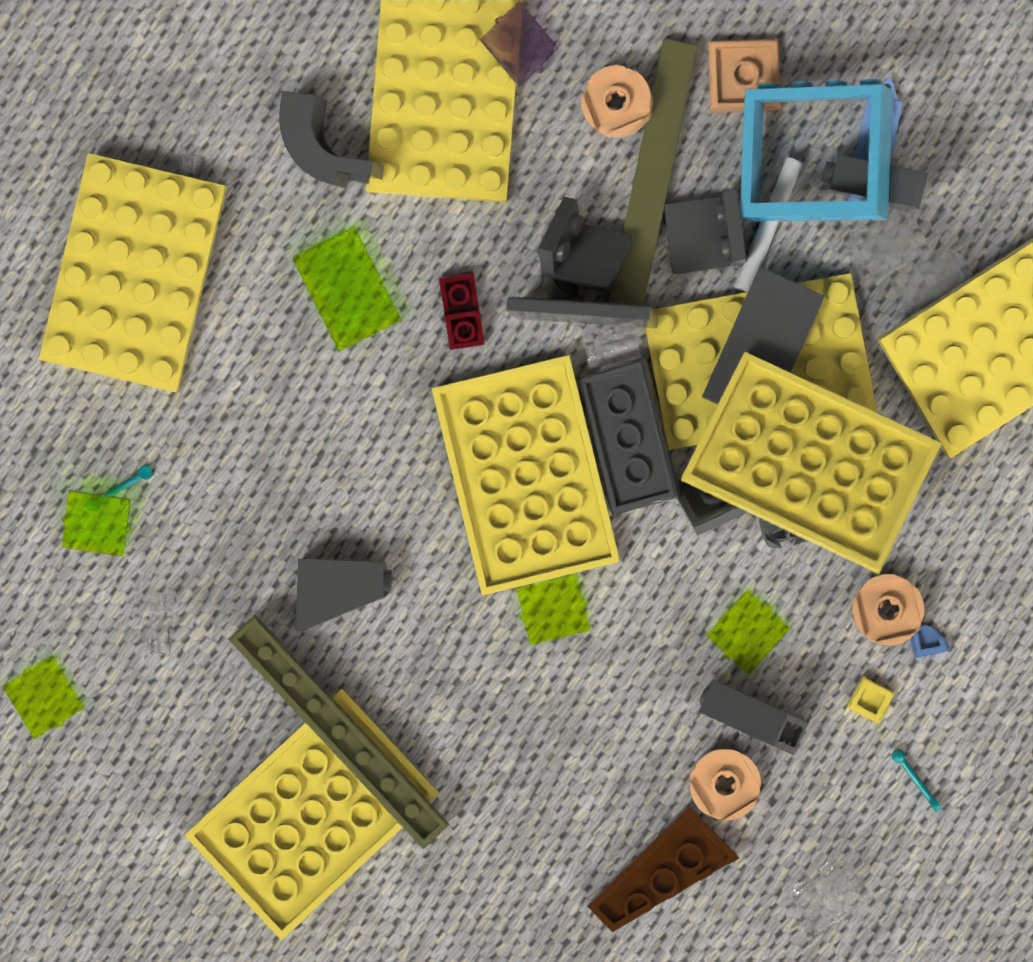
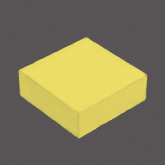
(870, 699)

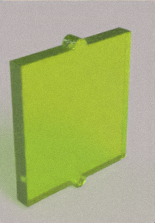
(96, 523)
(553, 609)
(747, 632)
(43, 697)

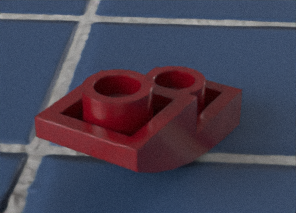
(461, 310)

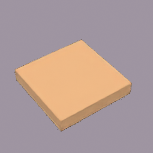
(741, 66)

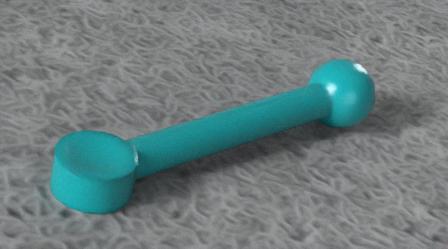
(144, 472)
(899, 757)

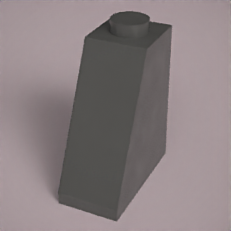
(849, 178)
(336, 588)
(752, 716)

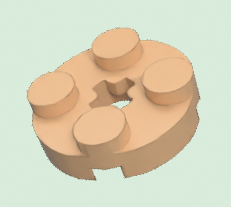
(599, 92)
(900, 593)
(745, 788)

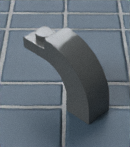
(304, 138)

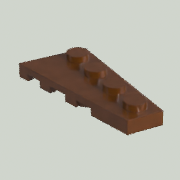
(666, 867)

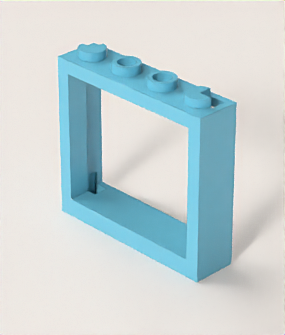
(879, 153)

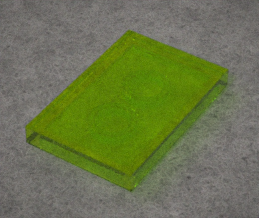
(346, 289)

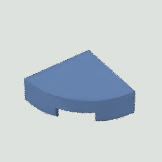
(928, 642)

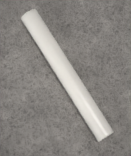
(767, 229)

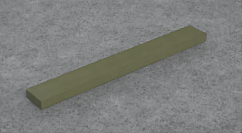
(654, 170)
(339, 731)

